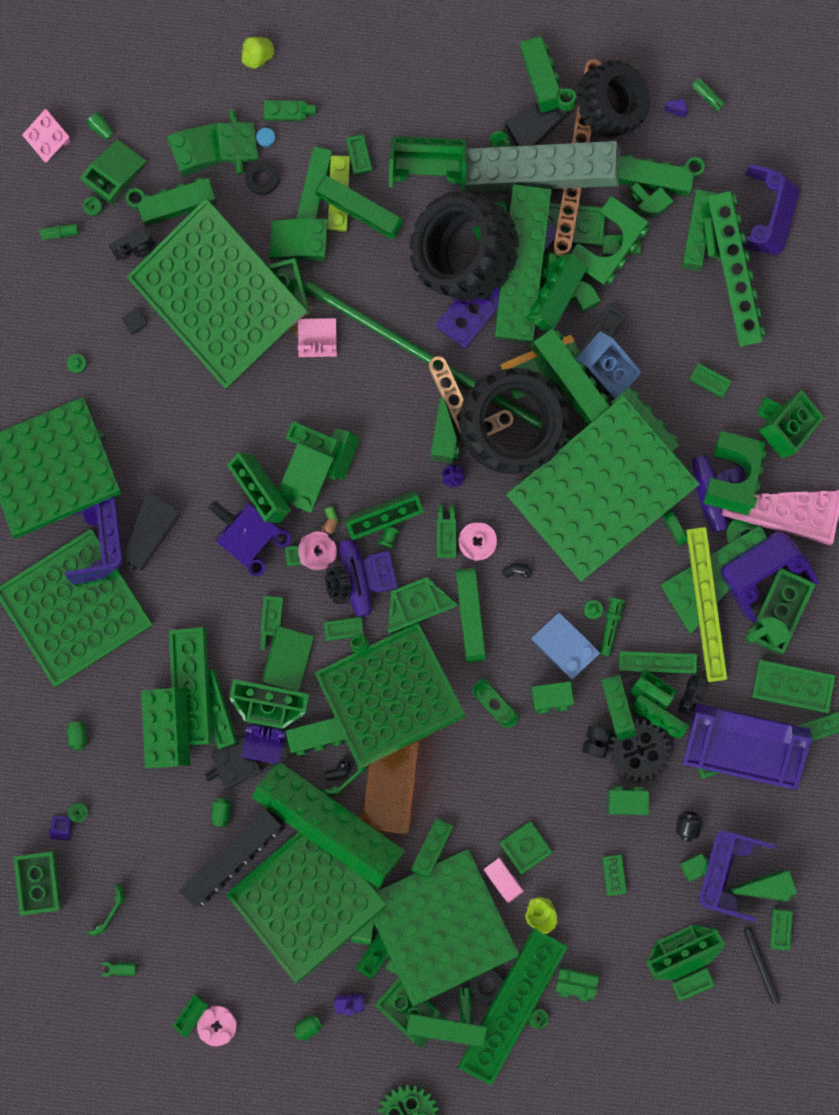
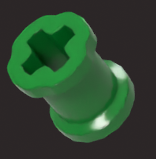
(388, 537)

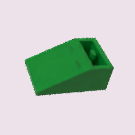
(113, 172)

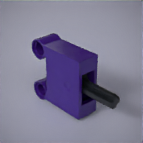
(247, 534)

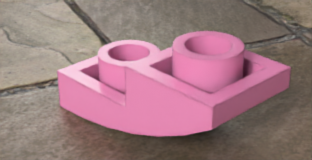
(503, 880)

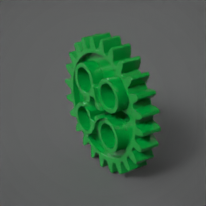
(423, 1107)

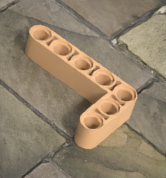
(454, 390)

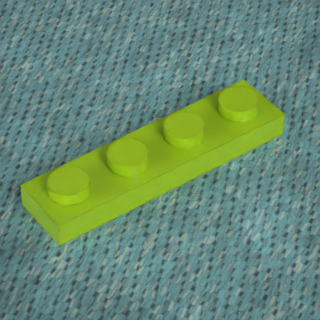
(340, 172)

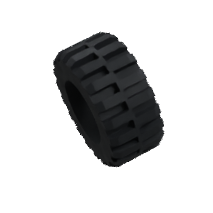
(630, 91)

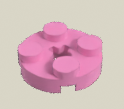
(324, 543)
(488, 543)
(224, 1034)

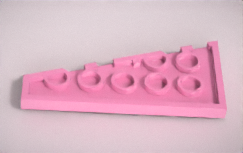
(796, 513)

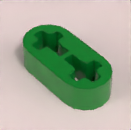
(675, 528)

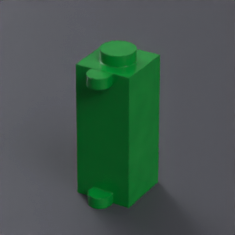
(343, 455)

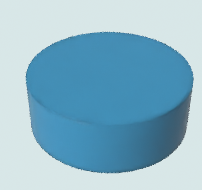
(265, 137)

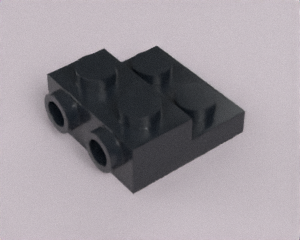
(137, 241)

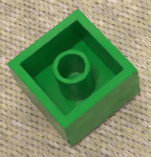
(552, 696)
(627, 802)

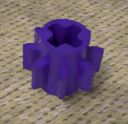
(453, 476)

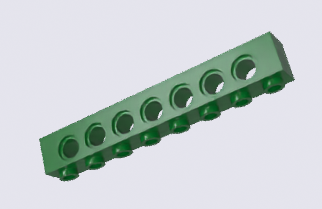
(745, 335)

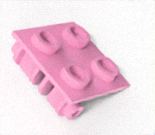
(46, 136)
(317, 337)

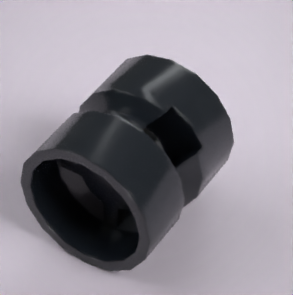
(600, 735)

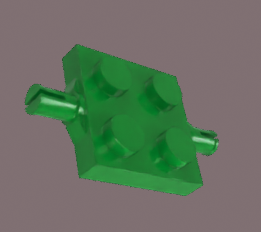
(236, 142)

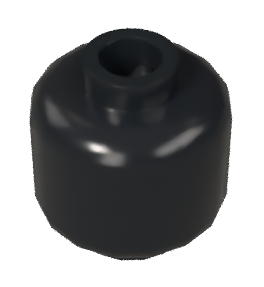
(689, 825)

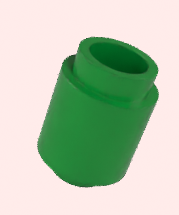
(76, 735)
(221, 812)
(307, 1027)

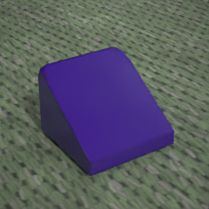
(676, 107)
(60, 828)

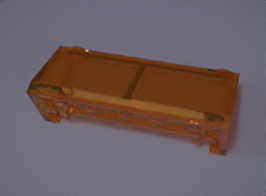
(391, 791)

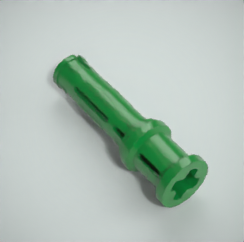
(613, 617)

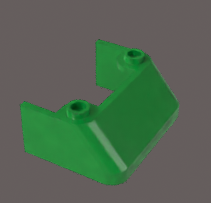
(428, 157)

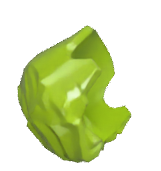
(256, 51)
(541, 915)

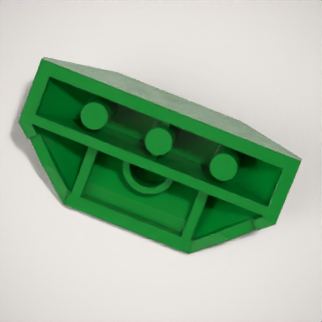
(267, 704)
(684, 952)

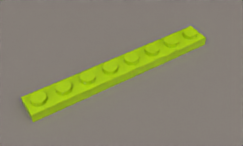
(706, 604)

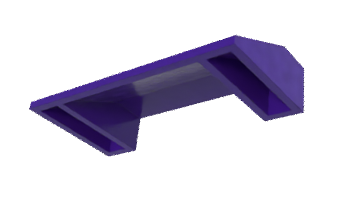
(747, 746)

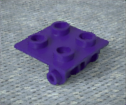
(263, 744)

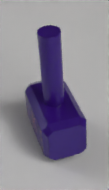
(349, 1003)

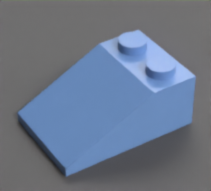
(608, 365)
(565, 646)

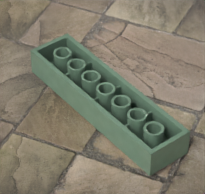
(543, 166)

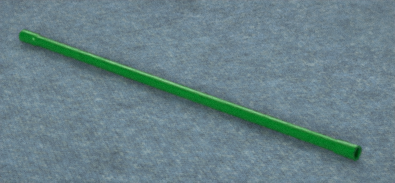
(320, 293)

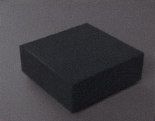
(134, 321)

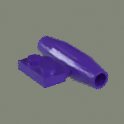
(703, 472)
(365, 576)

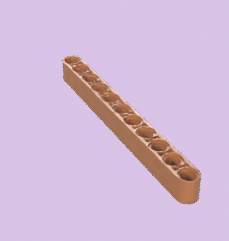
(572, 202)

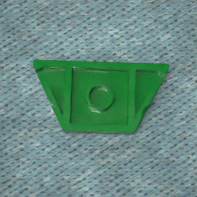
(416, 603)

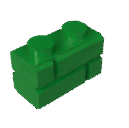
(653, 689)
(576, 983)

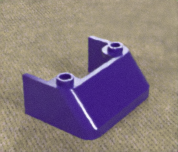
(773, 238)
(106, 517)
(760, 562)
(718, 870)

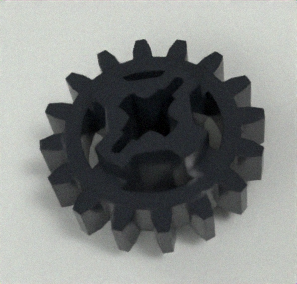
(337, 582)

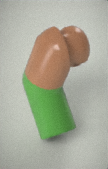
(332, 522)

